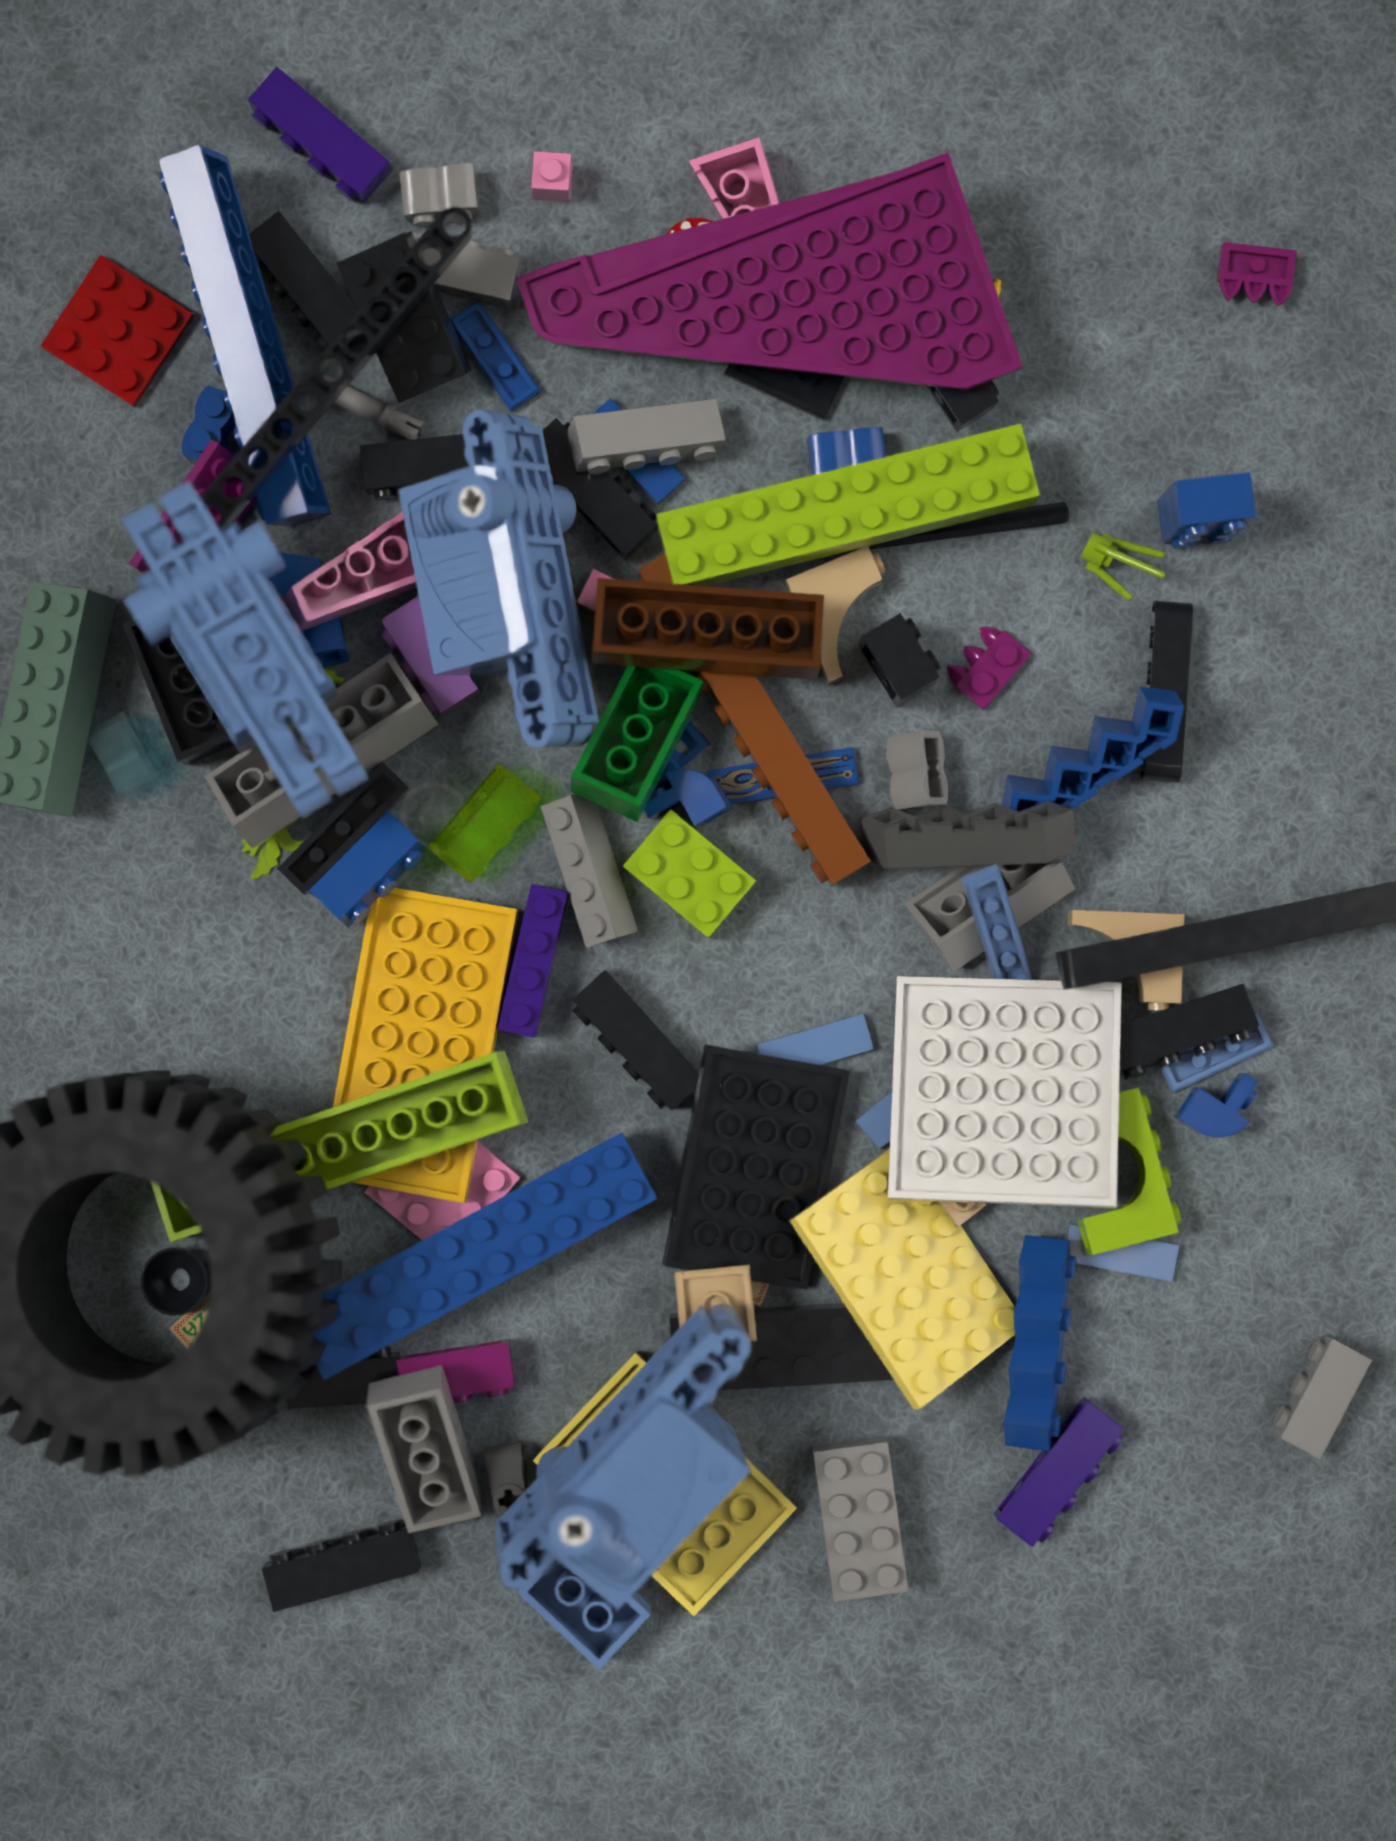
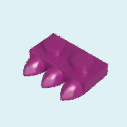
(1256, 269)
(989, 667)

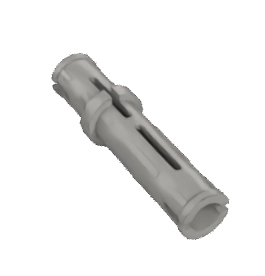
(384, 415)

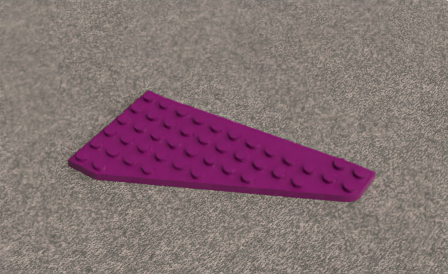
(832, 283)

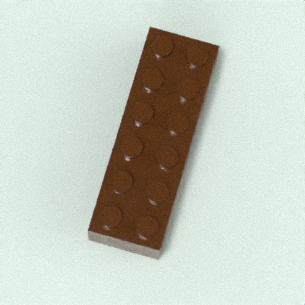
(708, 628)

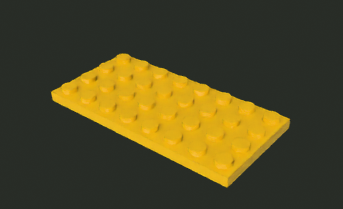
(421, 1004)

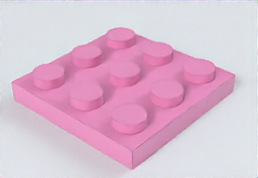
(429, 1215)

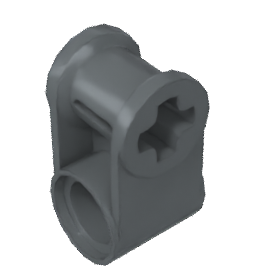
(505, 1472)

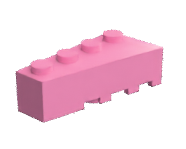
(737, 178)
(357, 578)

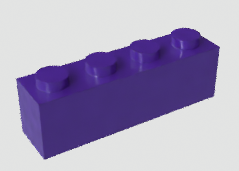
(319, 135)
(533, 961)
(1057, 1474)

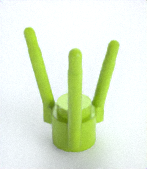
(1101, 551)

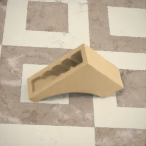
(841, 584)
(1156, 987)

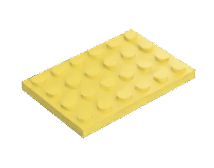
(907, 1281)
(723, 1538)

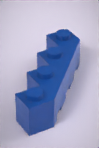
(1112, 752)
(1039, 1341)

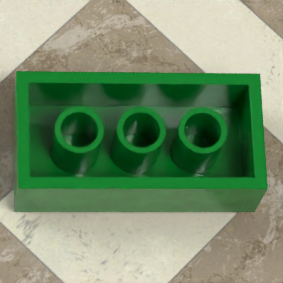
(635, 738)

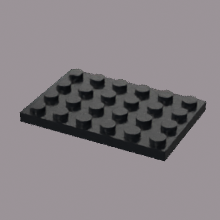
(753, 1162)

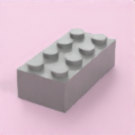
(424, 1449)
(859, 1518)

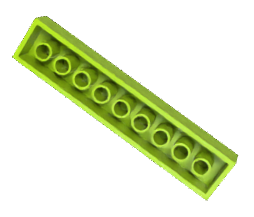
(849, 508)
(390, 1128)

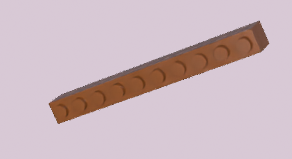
(779, 764)

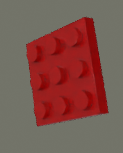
(117, 330)

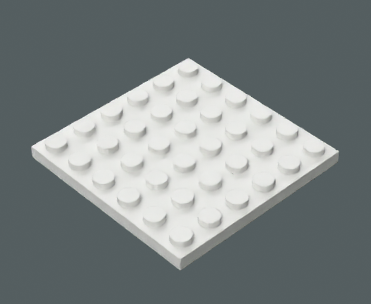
(1005, 1092)

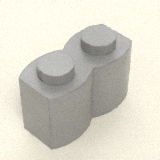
(432, 190)
(917, 770)

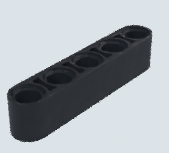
(1169, 671)

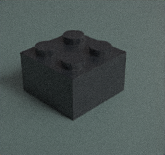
(899, 659)

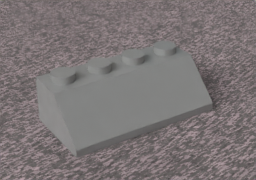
(947, 917)

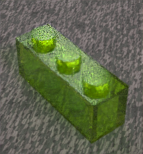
(485, 823)

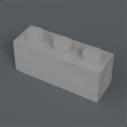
(478, 273)
(1321, 1396)

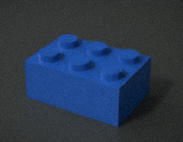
(1206, 509)

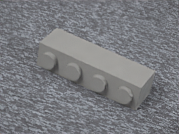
(646, 436)
(589, 869)

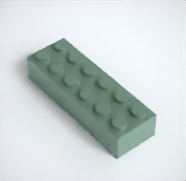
(52, 696)

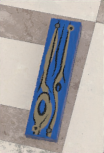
(833, 768)

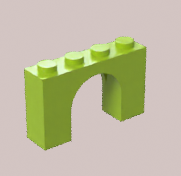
(1149, 1210)

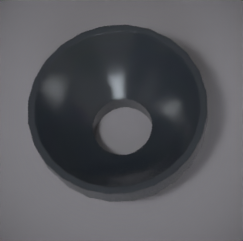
(156, 1286)

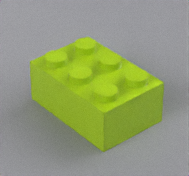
(689, 873)

